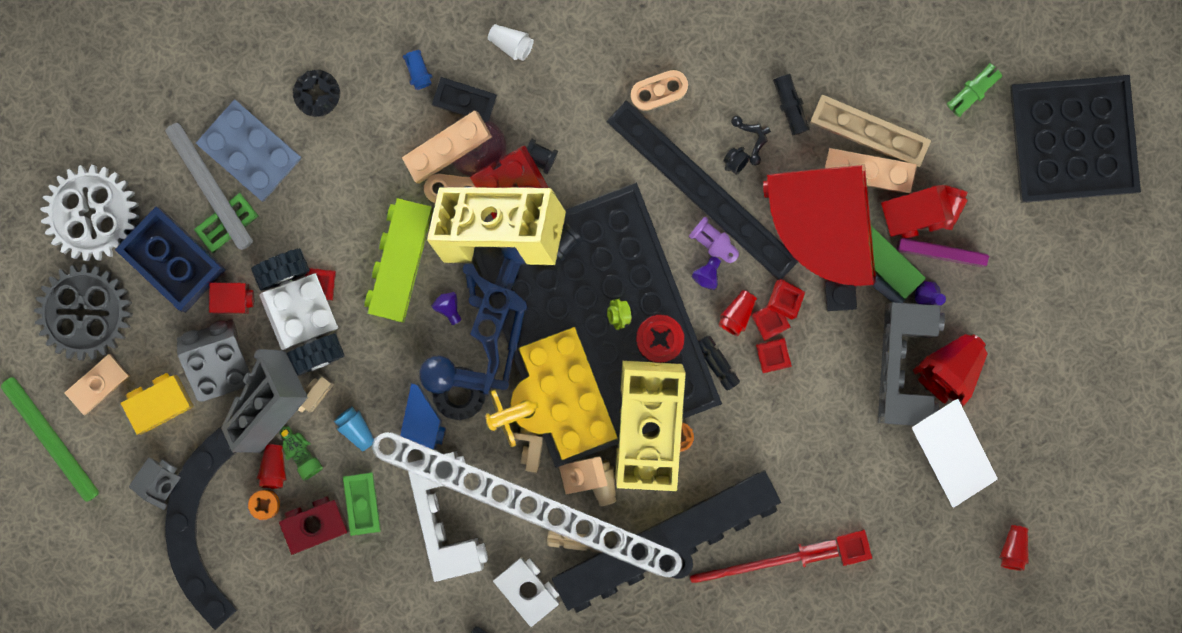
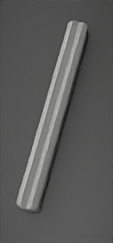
(209, 186)

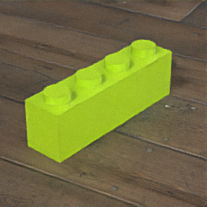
(399, 261)

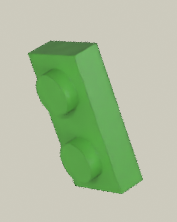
(361, 504)

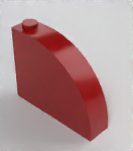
(825, 221)

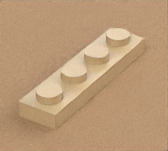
(870, 131)

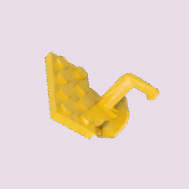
(560, 393)

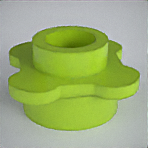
(619, 313)

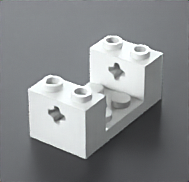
(451, 559)

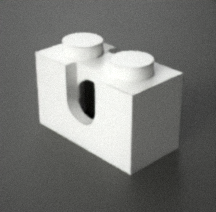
(532, 608)

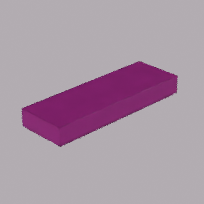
(942, 252)

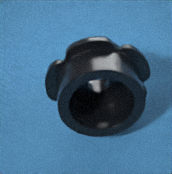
(736, 160)

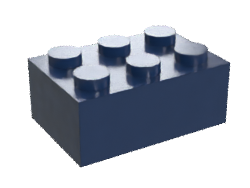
(170, 259)

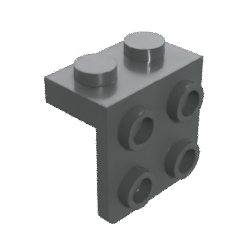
(213, 360)

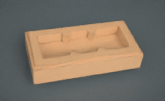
(97, 384)
(583, 475)

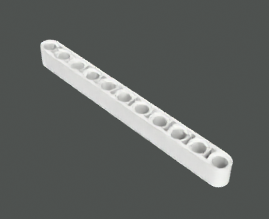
(542, 506)

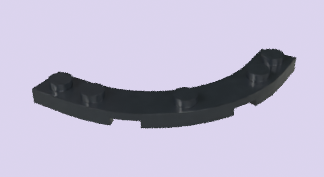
(182, 530)

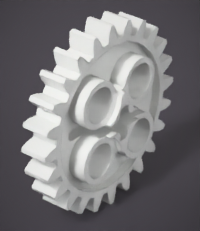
(63, 219)

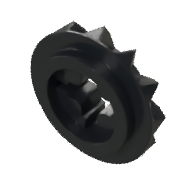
(324, 103)

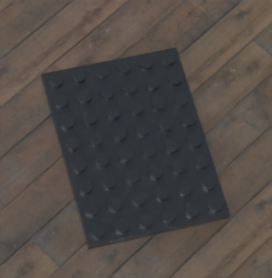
(613, 262)

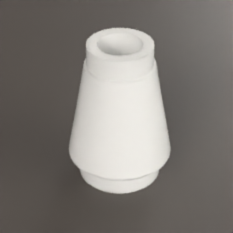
(512, 42)

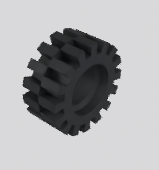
(459, 412)

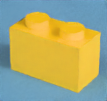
(156, 404)

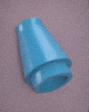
(354, 428)

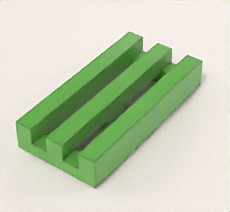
(224, 239)

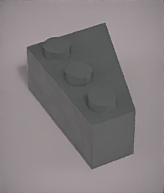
(265, 404)

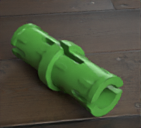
(974, 90)

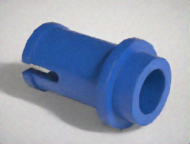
(417, 70)

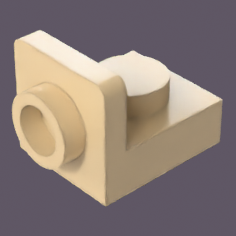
(316, 392)
(532, 454)

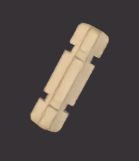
(556, 540)

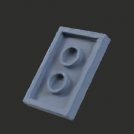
(248, 150)

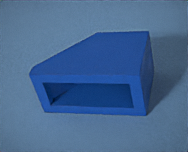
(421, 420)

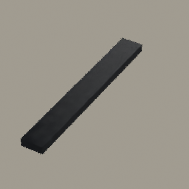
(702, 190)

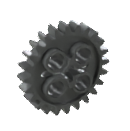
(84, 286)

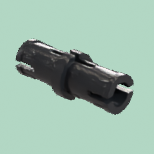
(791, 104)

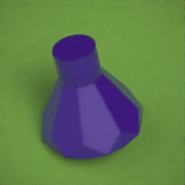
(707, 274)
(929, 294)
(447, 306)

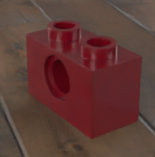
(297, 534)

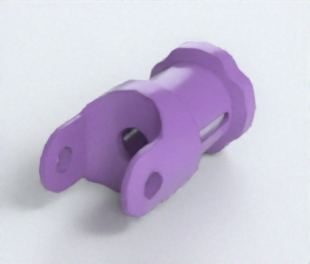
(719, 246)

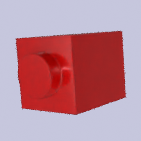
(230, 298)

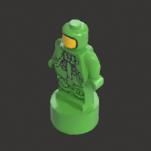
(295, 448)

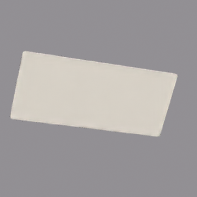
(955, 453)

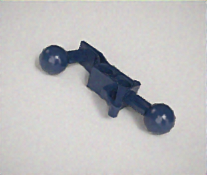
(440, 374)

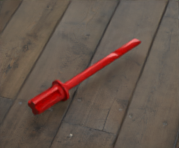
(807, 554)

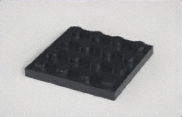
(1075, 138)

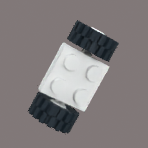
(298, 311)

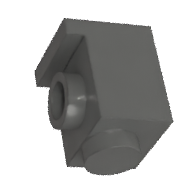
(155, 481)

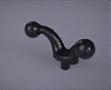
(755, 159)

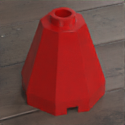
(953, 369)

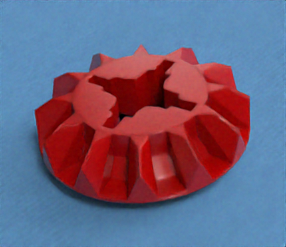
(660, 324)

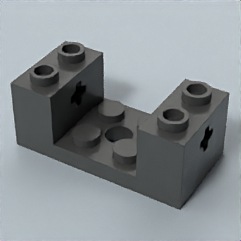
(900, 321)

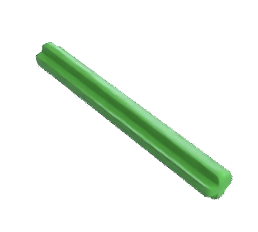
(49, 439)

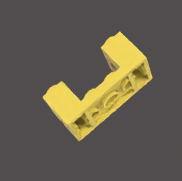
(525, 220)
(650, 395)

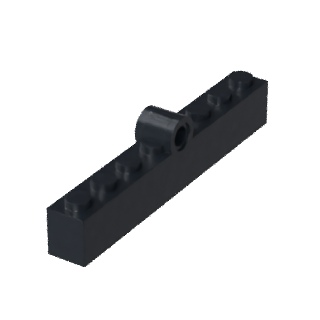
(678, 533)

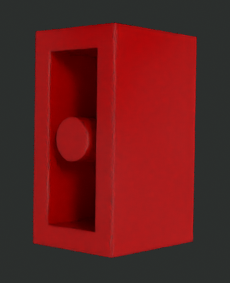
(917, 211)

